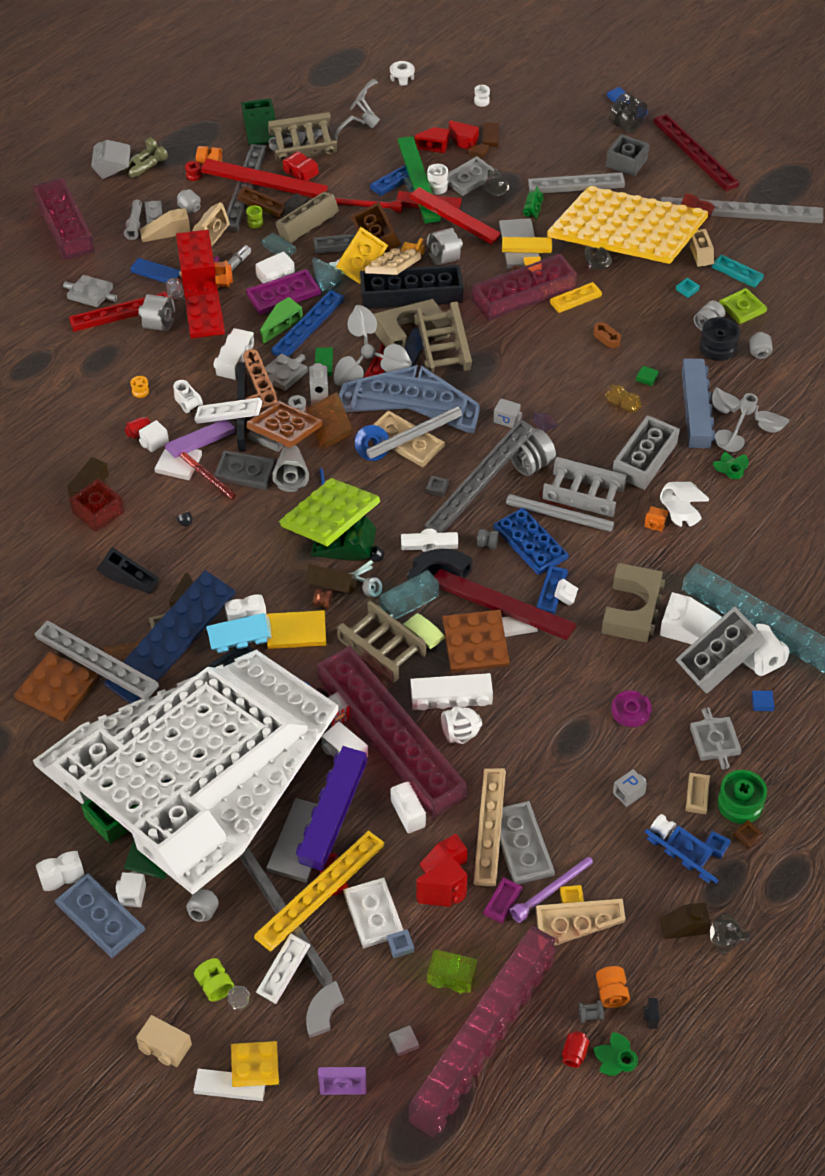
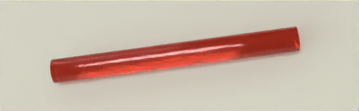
(207, 475)

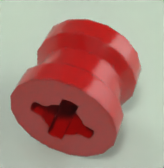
(193, 171)

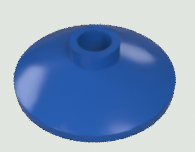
(366, 434)

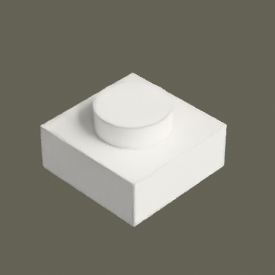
(566, 592)

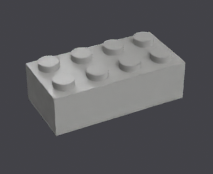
(646, 451)
(720, 650)

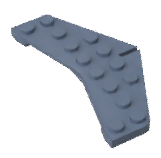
(402, 390)

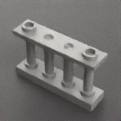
(588, 474)

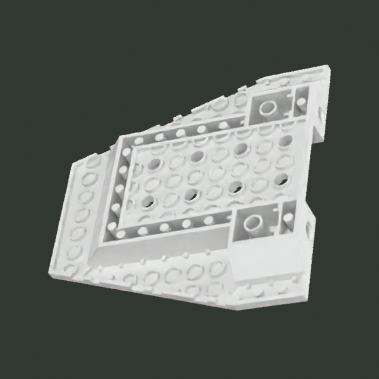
(214, 800)

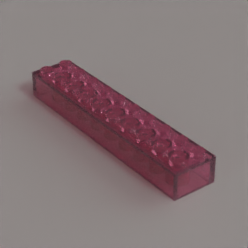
(392, 732)
(481, 1032)

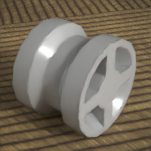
(298, 402)

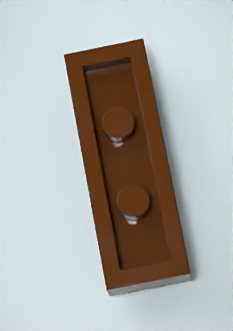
(267, 203)

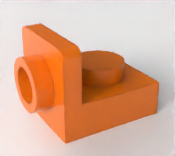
(656, 518)

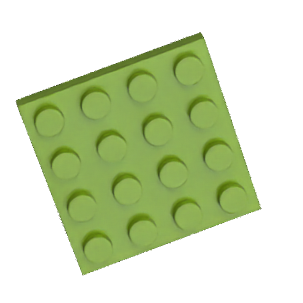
(329, 511)

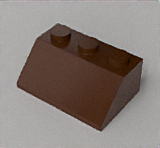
(376, 222)

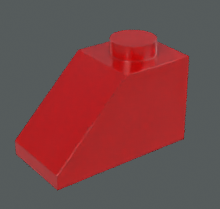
(463, 134)
(433, 140)
(449, 847)

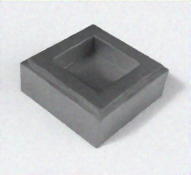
(437, 486)

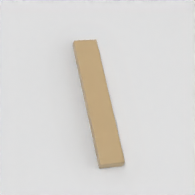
(489, 827)

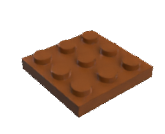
(284, 424)
(475, 641)
(56, 686)

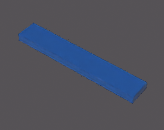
(308, 324)

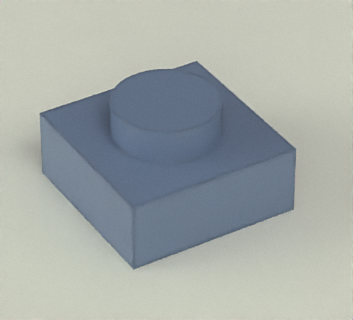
(400, 943)

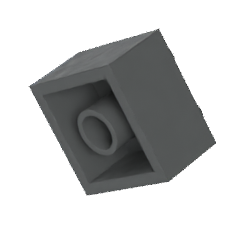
(627, 155)

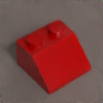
(442, 884)

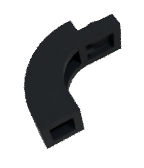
(445, 559)

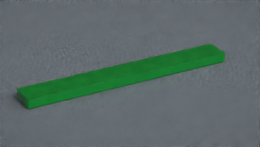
(416, 174)

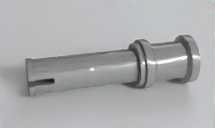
(133, 223)

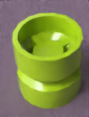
(213, 979)

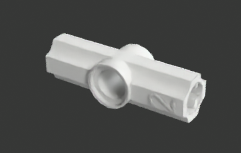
(429, 540)

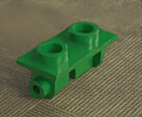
(533, 203)

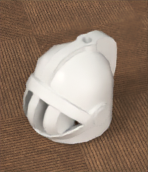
(460, 724)

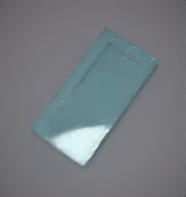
(278, 245)

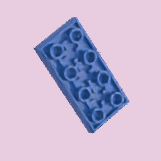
(530, 541)

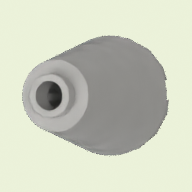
(290, 470)

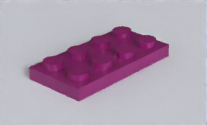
(297, 286)

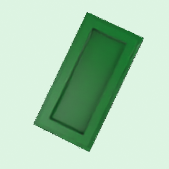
(325, 357)

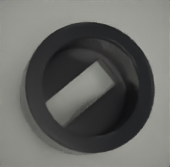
(185, 519)
(377, 554)

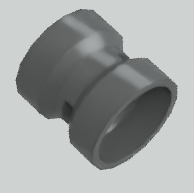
(483, 536)

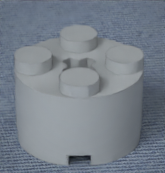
(444, 246)
(157, 312)

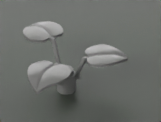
(368, 117)
(364, 322)
(726, 402)

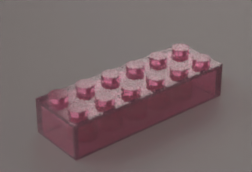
(63, 219)
(524, 287)

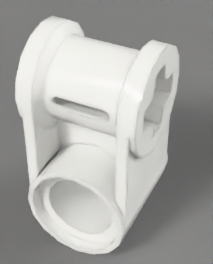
(186, 396)

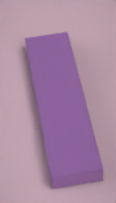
(200, 438)

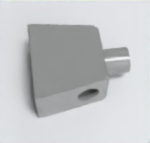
(318, 377)

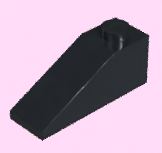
(126, 571)

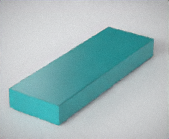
(737, 271)

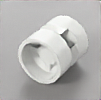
(437, 178)

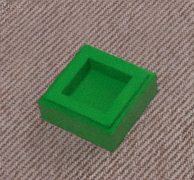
(647, 376)

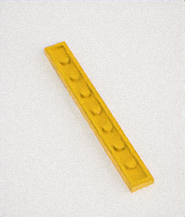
(318, 891)

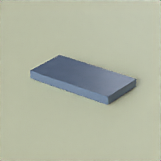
(100, 915)

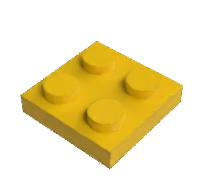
(254, 1064)

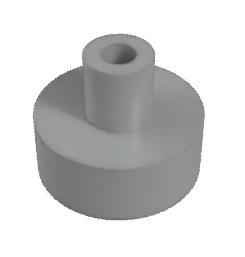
(372, 587)

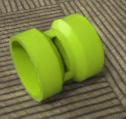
(254, 216)

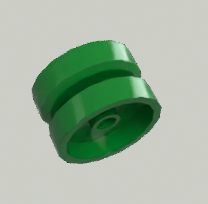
(742, 796)

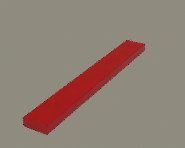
(262, 178)

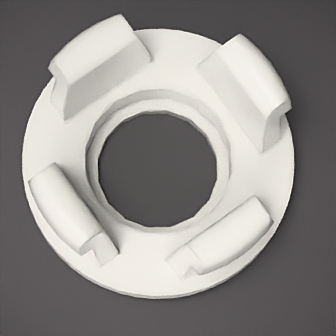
(400, 71)

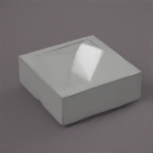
(404, 1040)

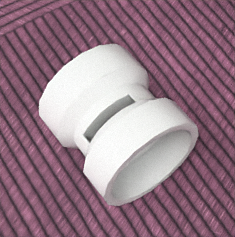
(482, 95)

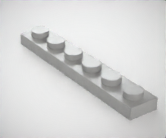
(577, 183)

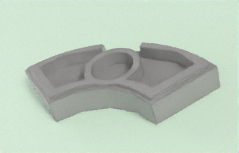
(321, 1009)

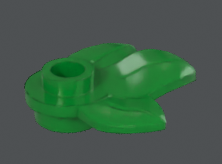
(732, 467)
(613, 1054)

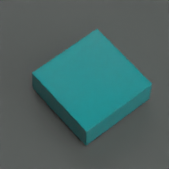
(687, 287)

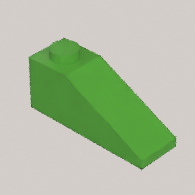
(280, 319)

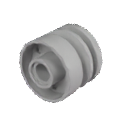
(534, 453)

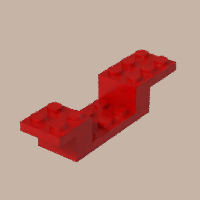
(200, 284)

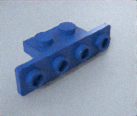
(688, 848)

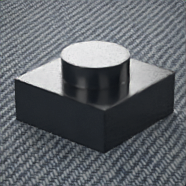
(651, 1013)

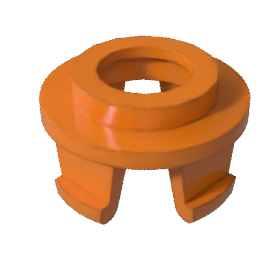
(225, 272)

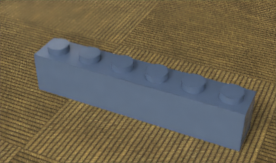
(697, 403)

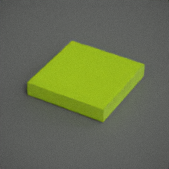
(743, 306)

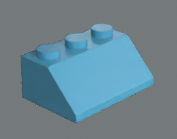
(239, 632)

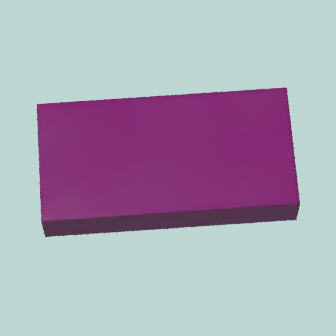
(502, 900)

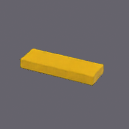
(526, 245)
(575, 297)

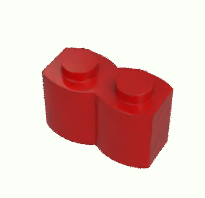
(300, 166)

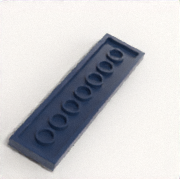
(176, 630)

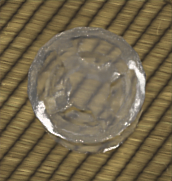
(175, 288)

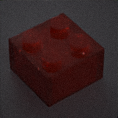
(97, 505)

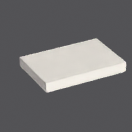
(372, 912)

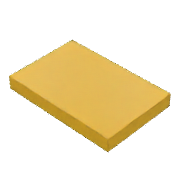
(360, 253)
(297, 629)

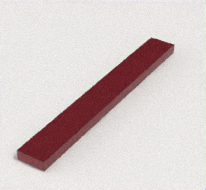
(696, 152)
(509, 606)

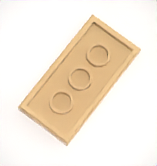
(418, 450)

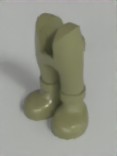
(146, 158)

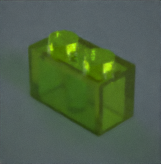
(452, 971)

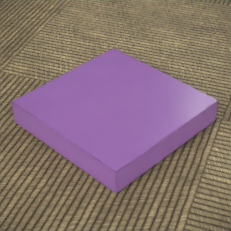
(342, 1080)

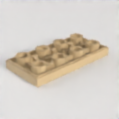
(393, 262)

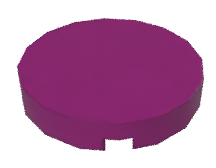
(631, 708)

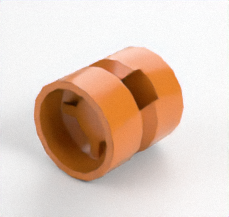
(204, 152)
(612, 982)

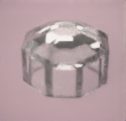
(238, 997)

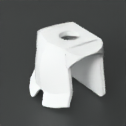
(679, 505)
(769, 655)

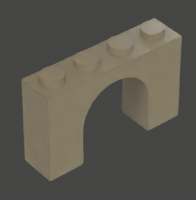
(389, 322)
(635, 624)

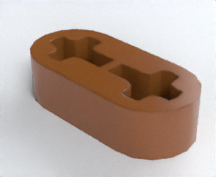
(607, 335)

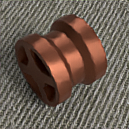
(322, 598)

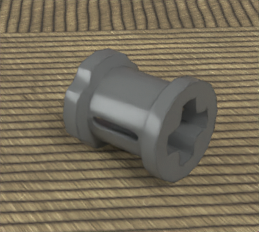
(590, 1011)

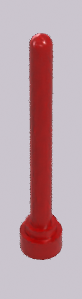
(396, 206)

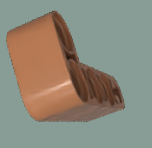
(260, 380)

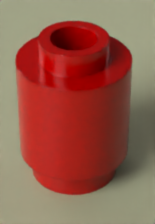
(132, 428)
(575, 1049)

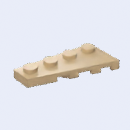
(579, 919)

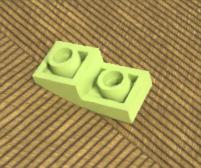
(425, 629)

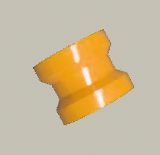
(139, 386)

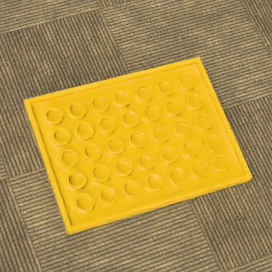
(628, 224)

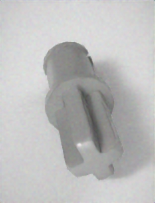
(238, 258)

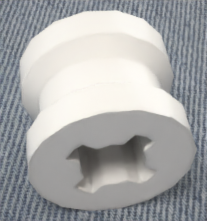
(663, 827)

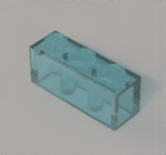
(410, 595)

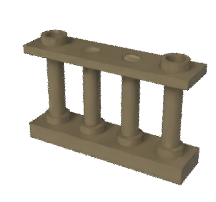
(302, 123)
(456, 329)
(376, 657)

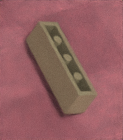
(307, 217)

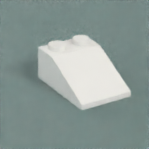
(686, 619)

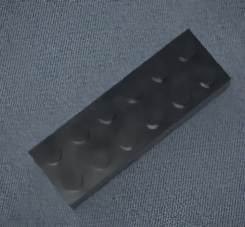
(412, 286)

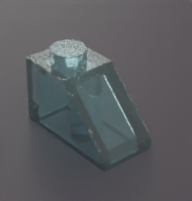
(326, 276)

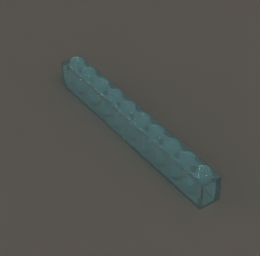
(724, 596)

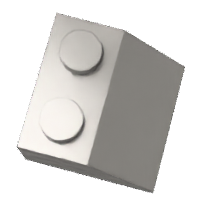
(110, 157)

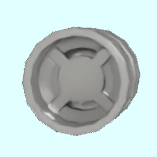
(710, 310)

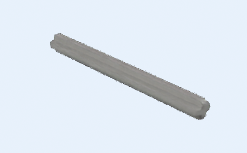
(414, 432)
(561, 513)

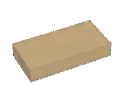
(697, 793)

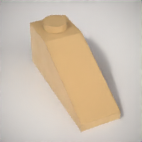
(166, 225)

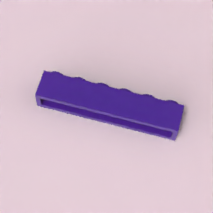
(332, 808)

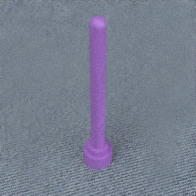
(520, 911)

